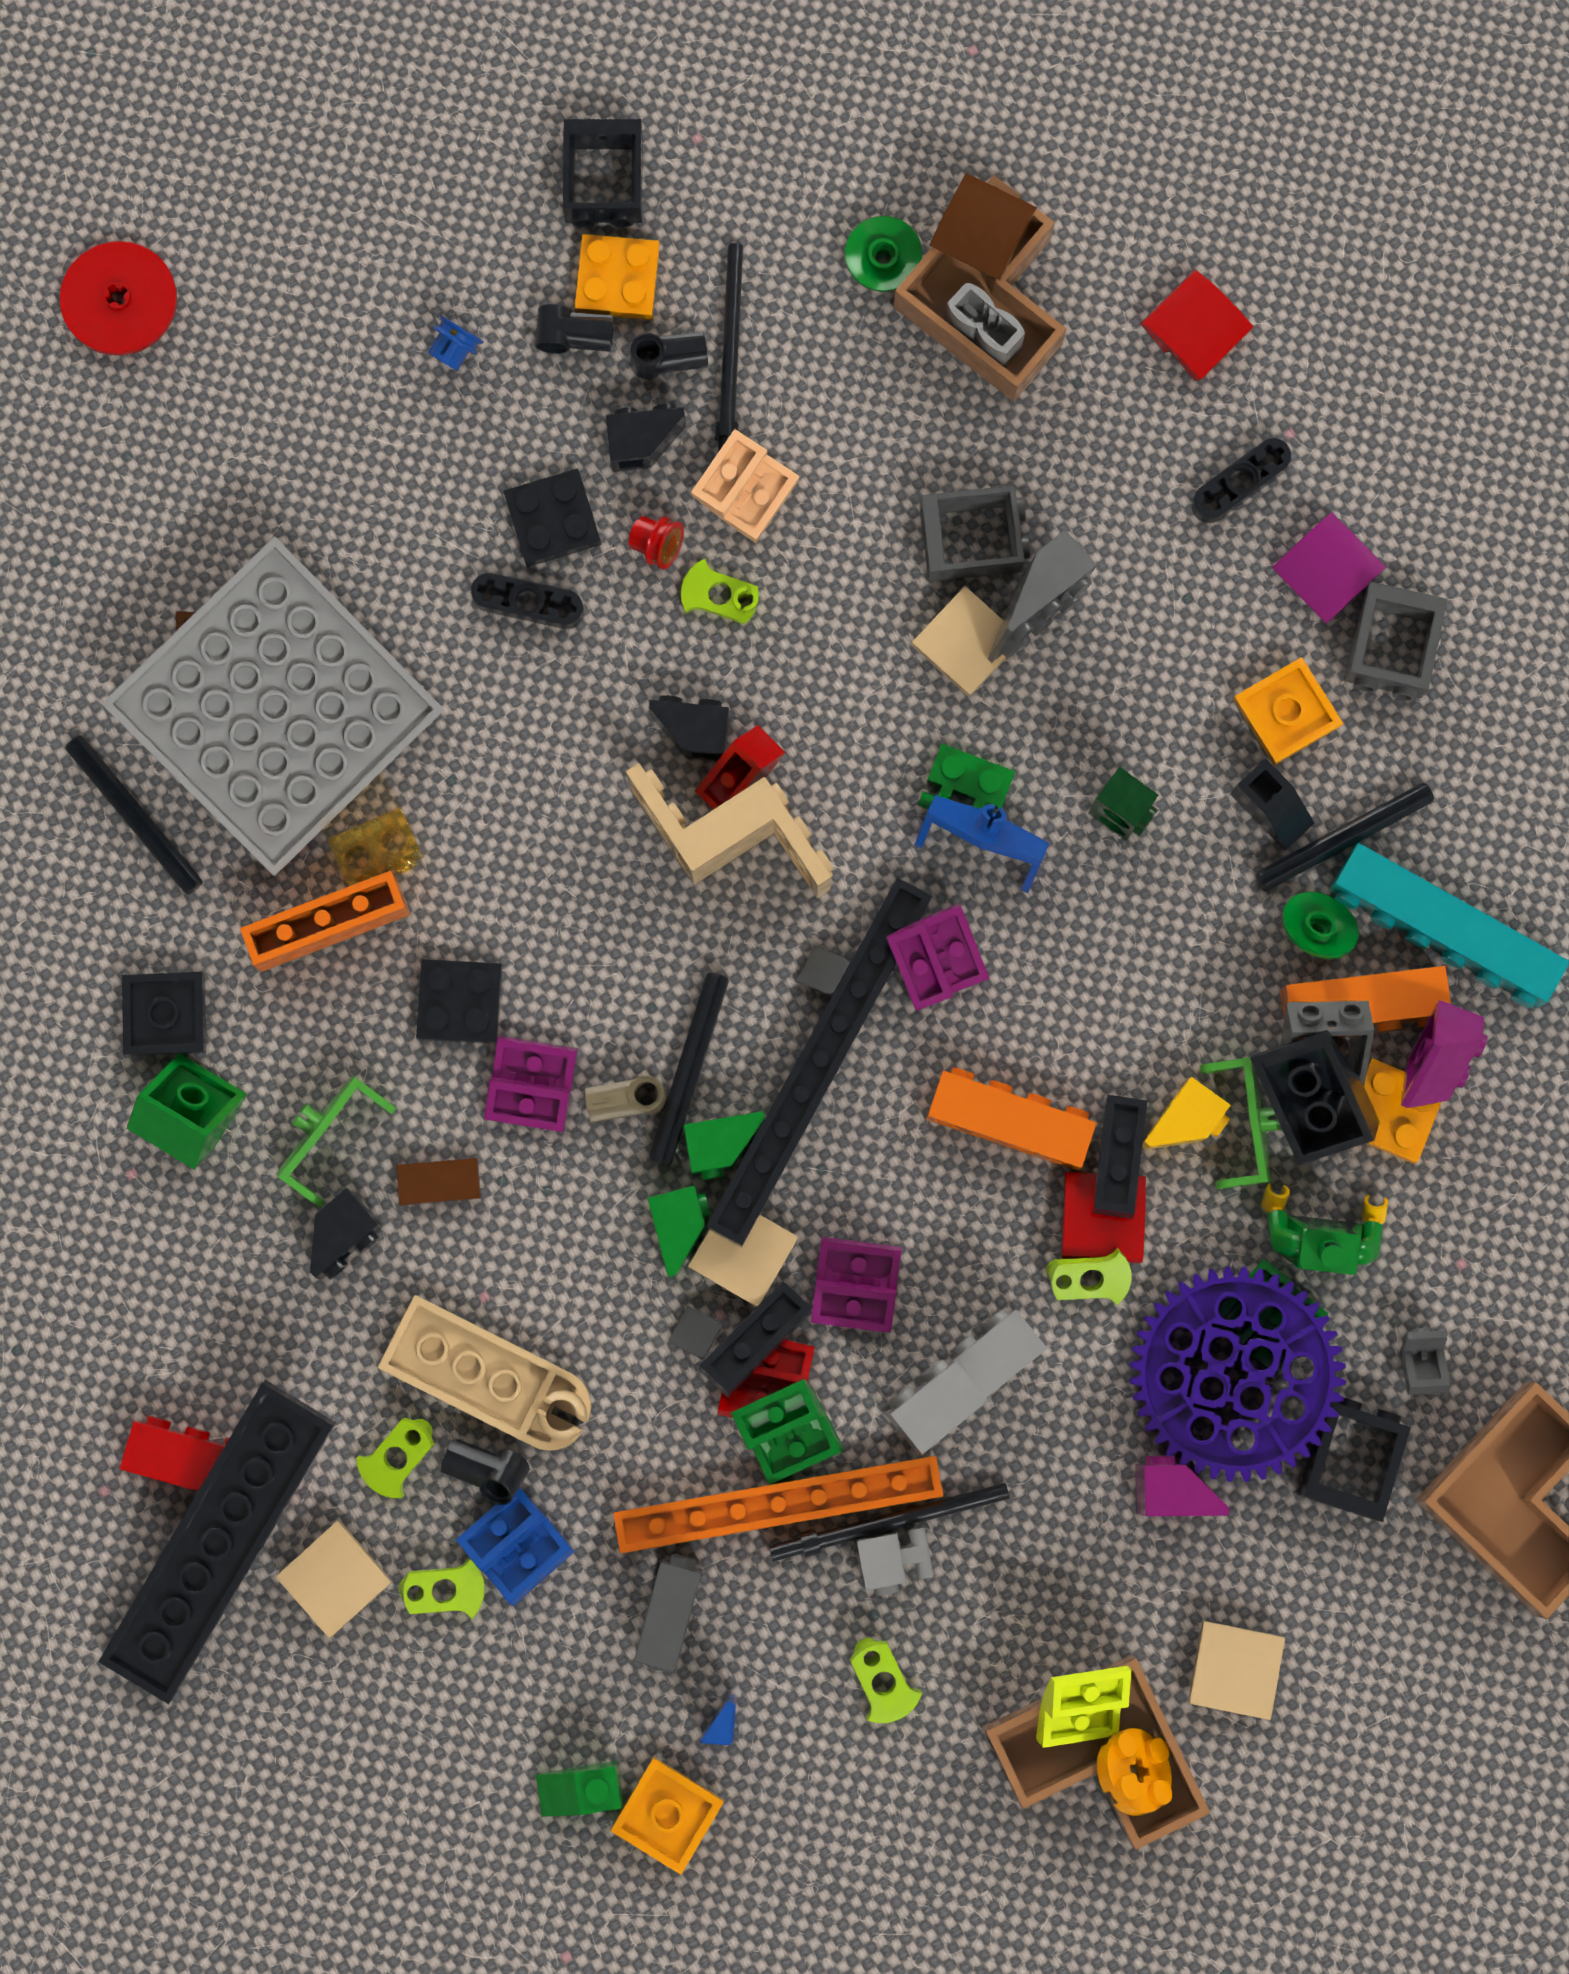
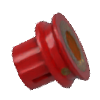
(657, 540)

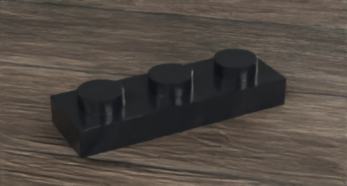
(1120, 1156)
(755, 1339)

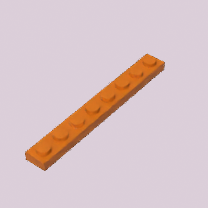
(778, 1504)

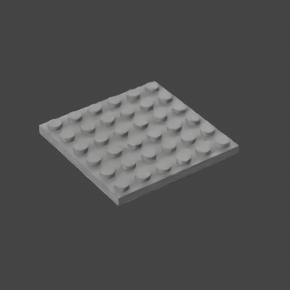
(273, 706)

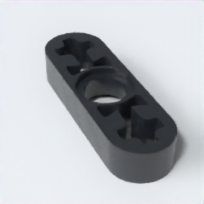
(1269, 472)
(497, 603)

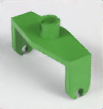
(1259, 1119)
(316, 1126)

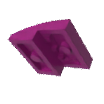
(1329, 567)
(937, 957)
(531, 1083)
(856, 1284)

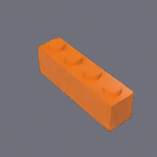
(325, 921)
(1391, 995)
(1012, 1120)

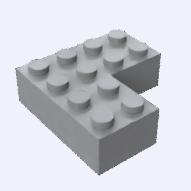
(962, 1385)

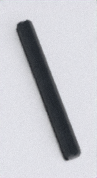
(133, 815)
(1344, 837)
(689, 1069)

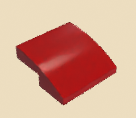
(1196, 325)
(1098, 1234)
(782, 1368)

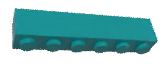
(1448, 926)

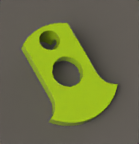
(699, 582)
(1113, 1284)
(377, 1470)
(467, 1593)
(896, 1701)

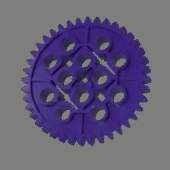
(1176, 1410)

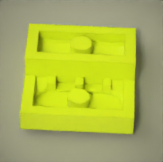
(1083, 1706)

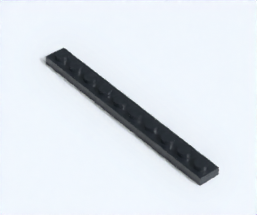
(816, 1067)

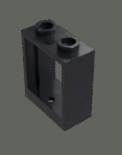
(602, 135)
(1369, 1509)

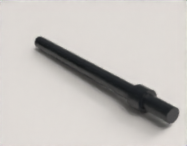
(727, 423)
(811, 1543)

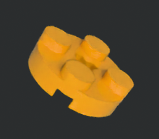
(1154, 1770)

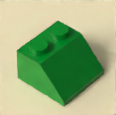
(185, 1110)

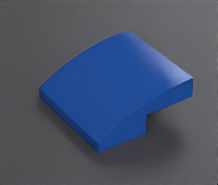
(515, 1546)

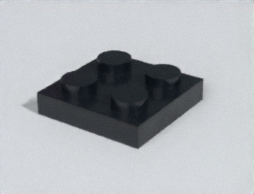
(552, 517)
(459, 1001)
(164, 1013)

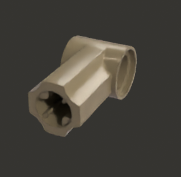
(621, 1099)

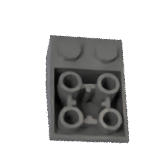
(1047, 586)

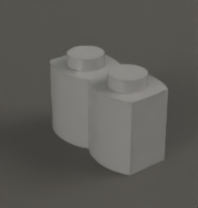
(988, 327)

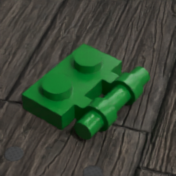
(968, 777)

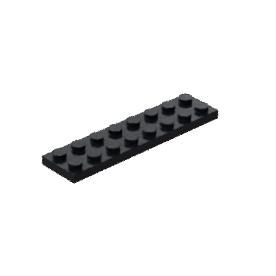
(217, 1541)

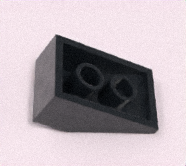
(1316, 1097)

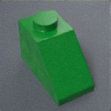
(720, 1143)
(678, 1224)
(580, 1790)

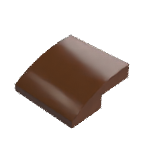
(982, 226)

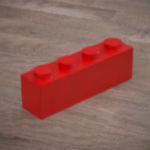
(170, 1454)

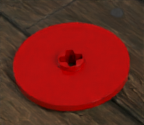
(147, 293)

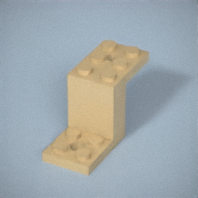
(731, 829)

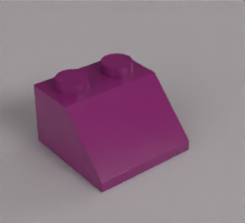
(1442, 1055)
(1173, 1490)

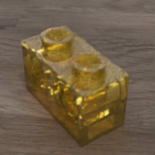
(372, 839)

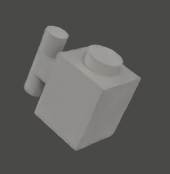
(884, 1560)

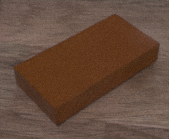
(438, 1181)

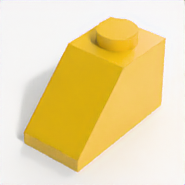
(1189, 1117)

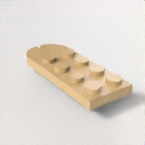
(486, 1376)

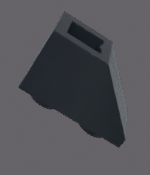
(642, 436)
(694, 729)
(1273, 804)
(339, 1231)

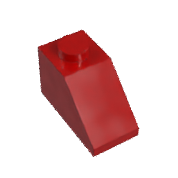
(740, 766)

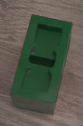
(1124, 805)

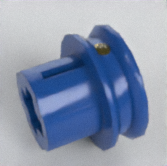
(453, 343)

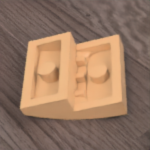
(745, 486)

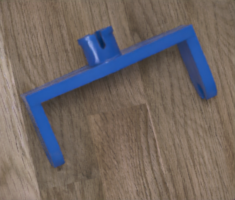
(986, 832)

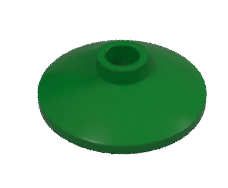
(882, 236)
(1320, 925)

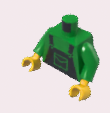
(1324, 1243)

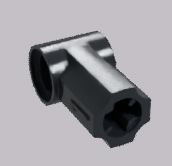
(563, 329)
(673, 352)
(495, 1474)

